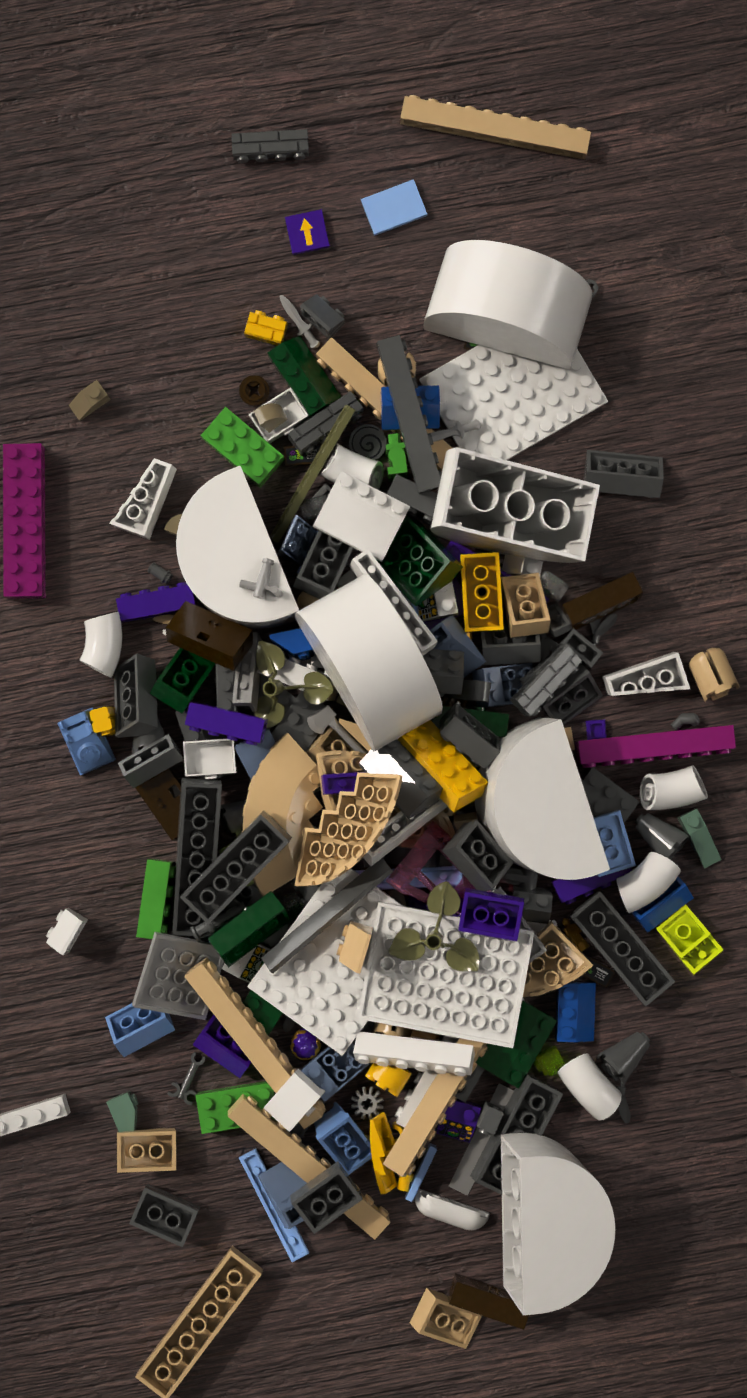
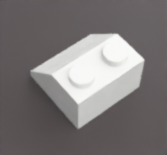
(66, 931)

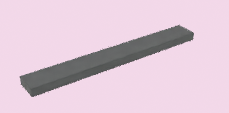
(326, 915)

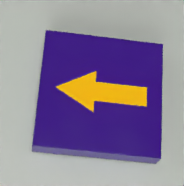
(307, 232)

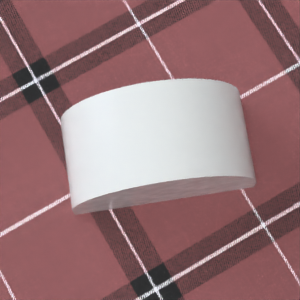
(510, 301)
(513, 508)
(225, 542)
(371, 660)
(540, 805)
(553, 1224)

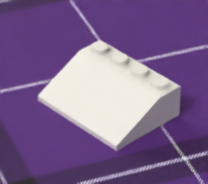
(361, 516)

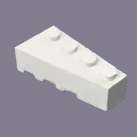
(146, 500)
(294, 673)
(654, 675)

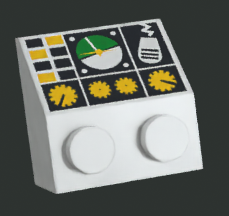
(439, 605)
(249, 964)

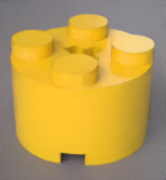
(389, 1077)

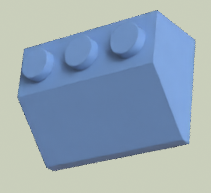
(137, 1027)

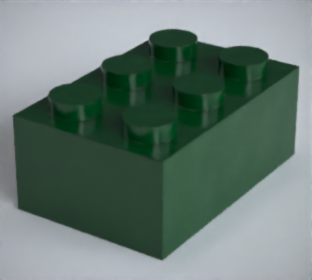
(182, 679)

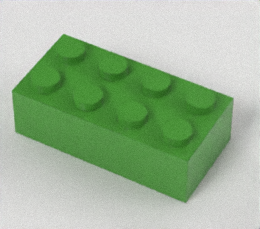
(242, 447)
(155, 898)
(215, 1103)

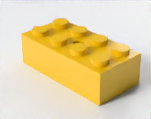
(484, 611)

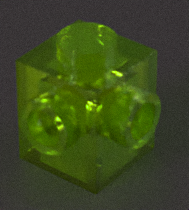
(549, 1061)

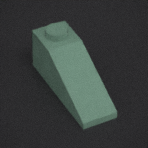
(699, 837)
(124, 1111)

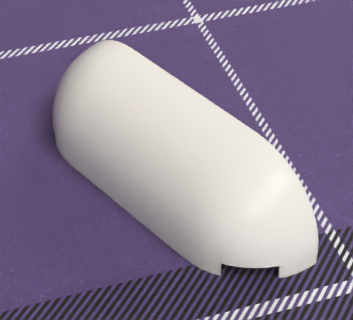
(450, 1211)

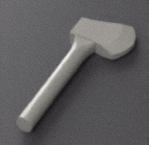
(325, 717)

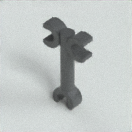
(182, 1091)

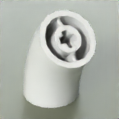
(353, 464)
(103, 643)
(672, 789)
(647, 881)
(590, 1087)

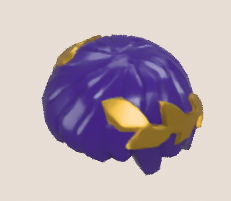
(305, 1045)

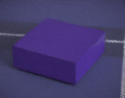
(595, 729)

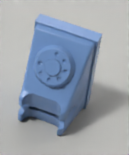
(86, 746)
(343, 1139)

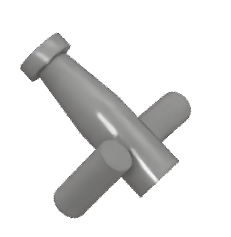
(262, 582)

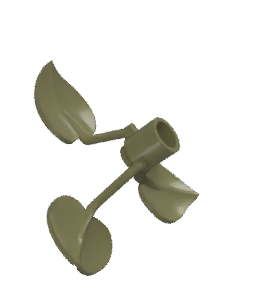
(269, 660)
(460, 956)

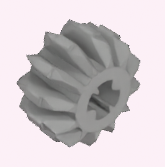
(363, 1097)

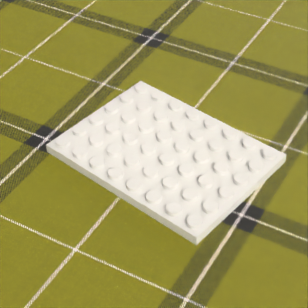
(512, 399)
(314, 984)
(434, 996)

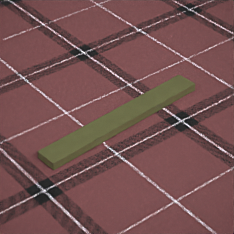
(312, 473)

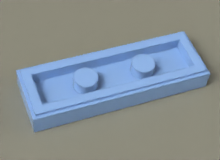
(421, 1172)

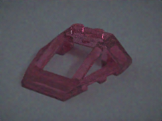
(414, 861)

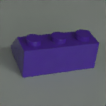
(491, 914)
(222, 1048)

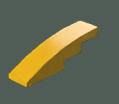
(381, 1144)

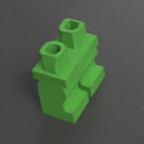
(396, 457)

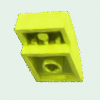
(689, 939)

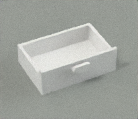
(293, 410)
(209, 758)
(294, 1100)

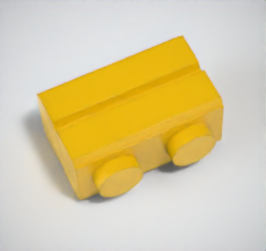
(266, 328)
(103, 720)

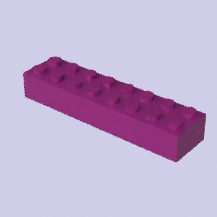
(24, 521)
(655, 745)

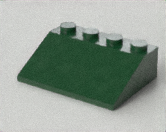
(418, 562)
(515, 1062)

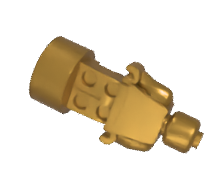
(573, 933)

